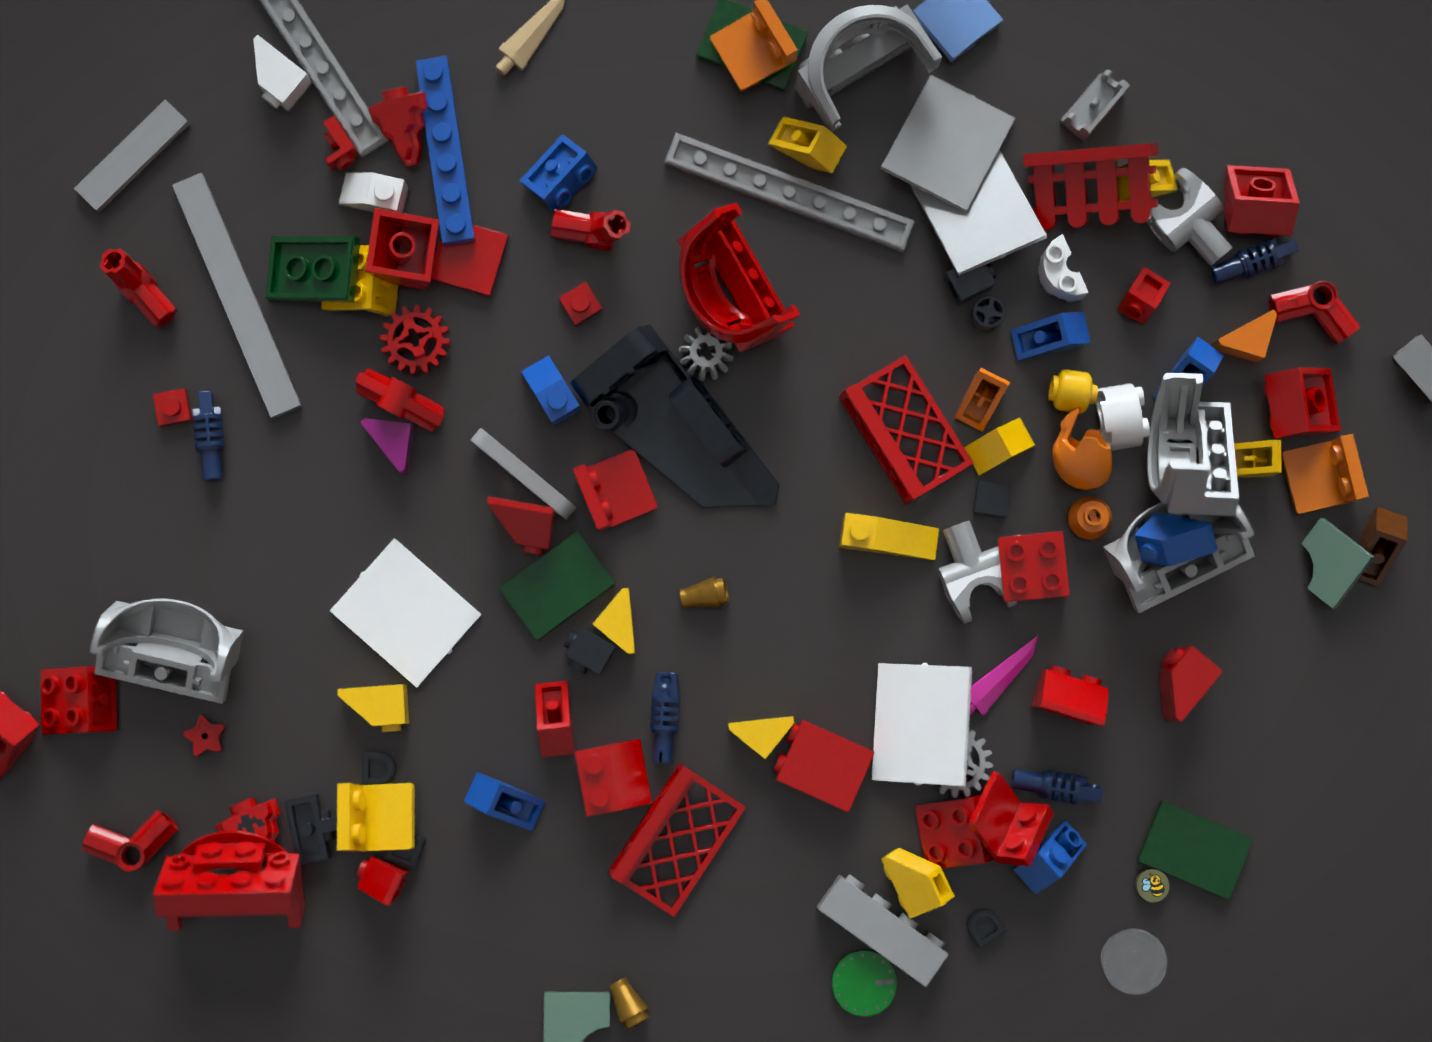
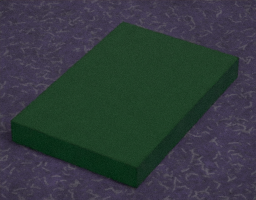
(729, 12)
(312, 269)
(557, 585)
(1194, 849)

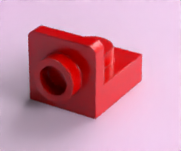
(338, 139)
(1143, 296)

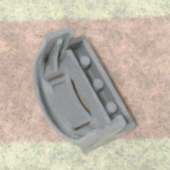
(831, 69)
(1172, 467)

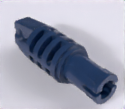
(1253, 260)
(209, 436)
(665, 715)
(1057, 786)

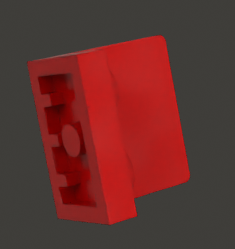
(615, 490)
(1033, 566)
(77, 701)
(1007, 826)
(947, 833)

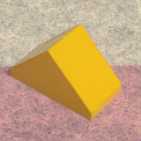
(999, 446)
(1258, 458)
(617, 621)
(762, 734)

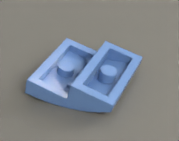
(957, 23)

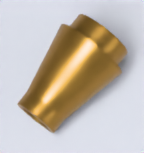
(707, 593)
(628, 1004)

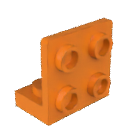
(754, 46)
(1324, 474)

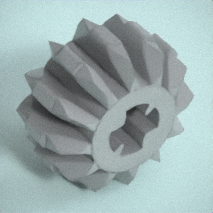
(700, 363)

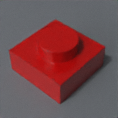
(580, 304)
(172, 407)

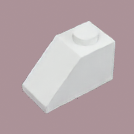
(278, 76)
(373, 191)

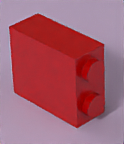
(823, 764)

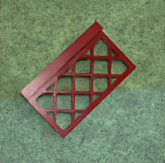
(882, 443)
(653, 823)

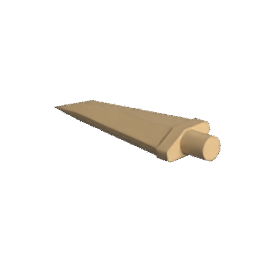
(524, 42)

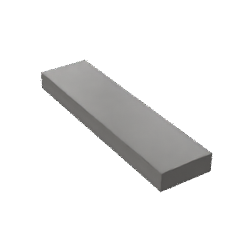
(131, 156)

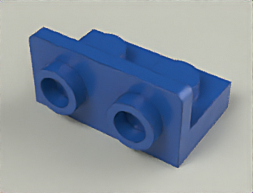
(559, 173)

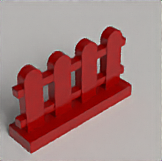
(1107, 183)

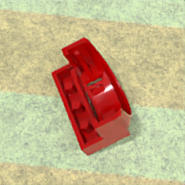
(724, 246)
(206, 894)

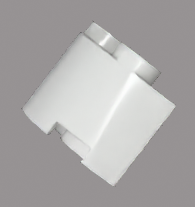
(1056, 276)
(1122, 416)

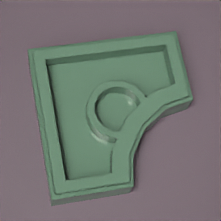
(1336, 562)
(574, 1015)

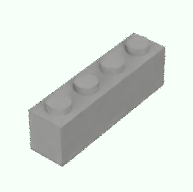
(882, 930)

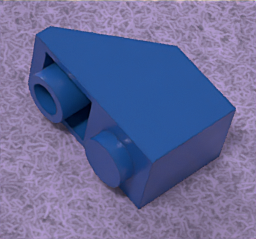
(1052, 858)

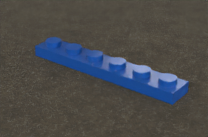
(445, 152)

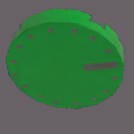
(864, 983)

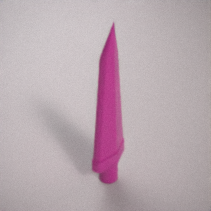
(993, 684)

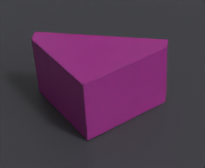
(393, 439)

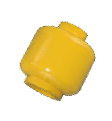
(1072, 390)

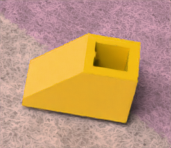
(917, 881)

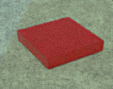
(471, 264)

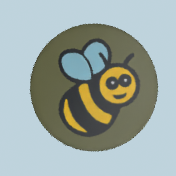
(1152, 885)

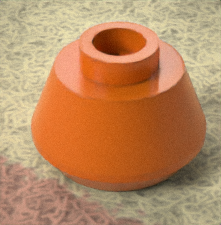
(1093, 527)

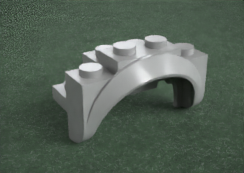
(1164, 582)
(171, 647)

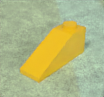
(888, 536)

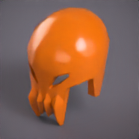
(1084, 462)

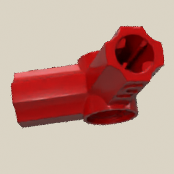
(594, 229)
(138, 286)
(1300, 302)
(399, 399)
(114, 846)

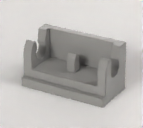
(1094, 105)
(1416, 361)

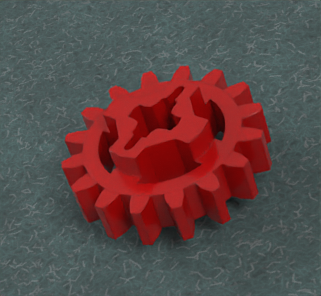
(427, 335)

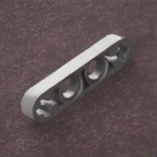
(523, 473)

